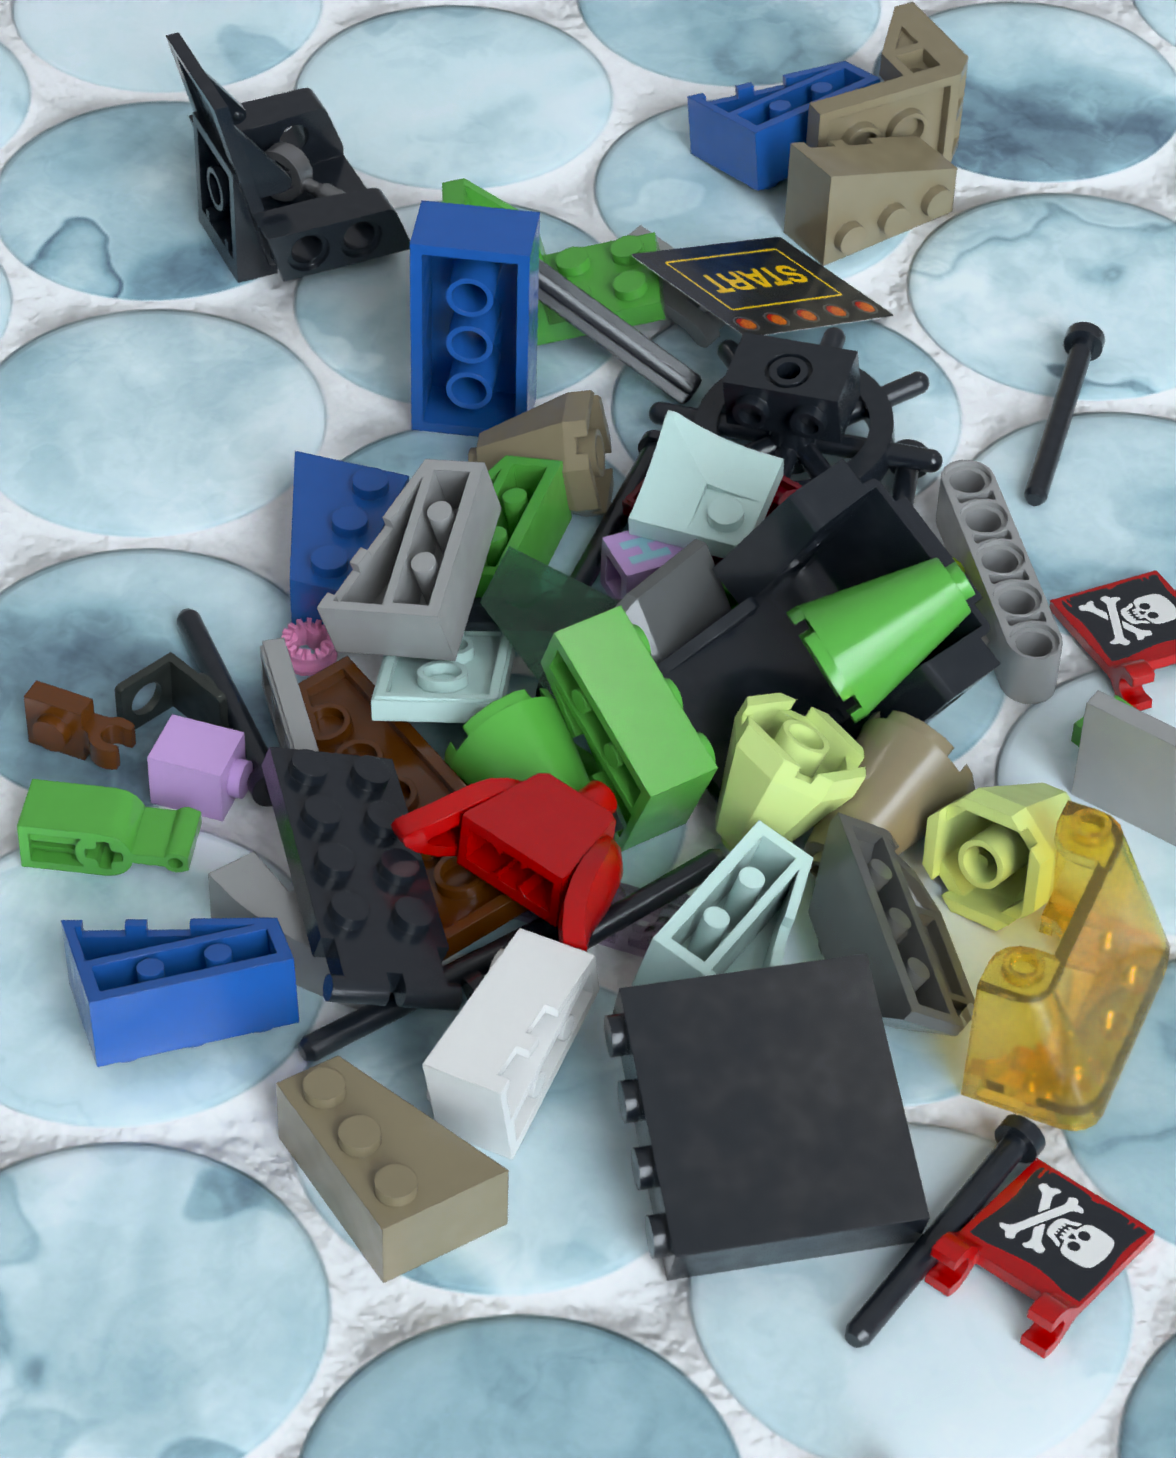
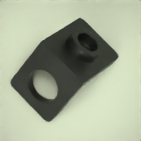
(176, 687)

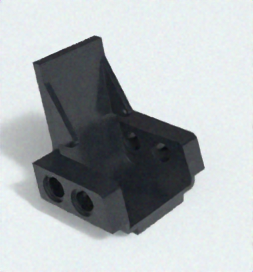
(238, 178)
(809, 547)

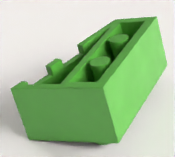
(531, 512)
(631, 723)

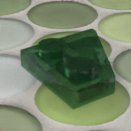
(534, 602)

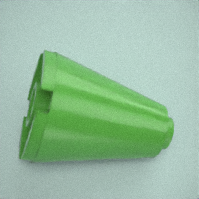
(882, 629)
(518, 740)

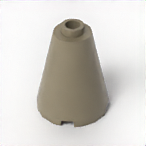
(903, 781)

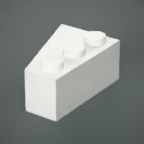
(510, 1041)

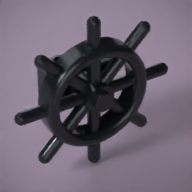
(798, 404)

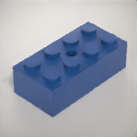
(472, 316)

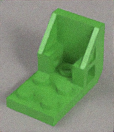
(600, 270)

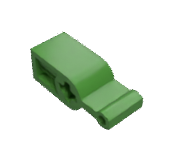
(102, 830)

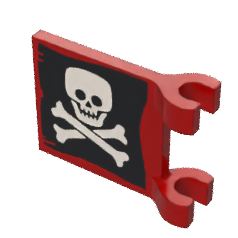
(1125, 630)
(1047, 1243)

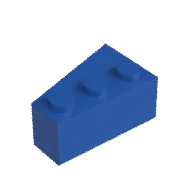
(754, 129)
(333, 515)
(178, 987)

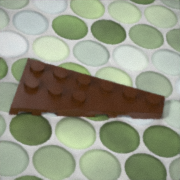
(343, 724)

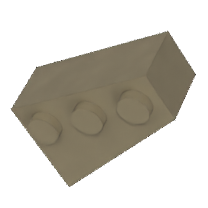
(388, 1168)

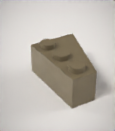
(863, 193)

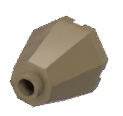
(565, 430)

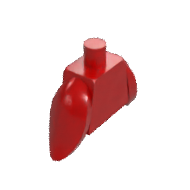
(531, 843)

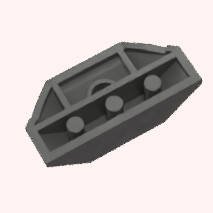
(677, 600)
(879, 907)

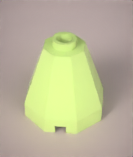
(784, 769)
(996, 851)

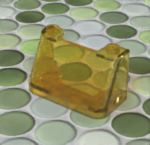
(1062, 1025)

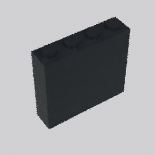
(765, 1117)

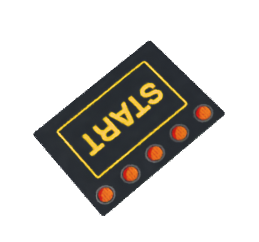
(762, 286)

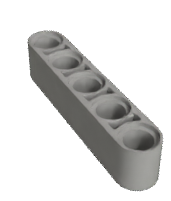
(987, 543)

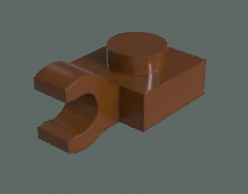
(68, 725)

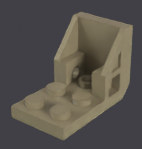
(919, 92)

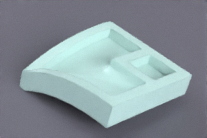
(703, 489)

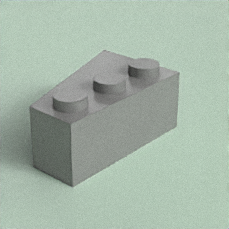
(421, 570)

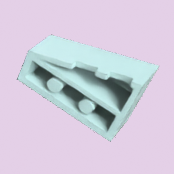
(735, 916)

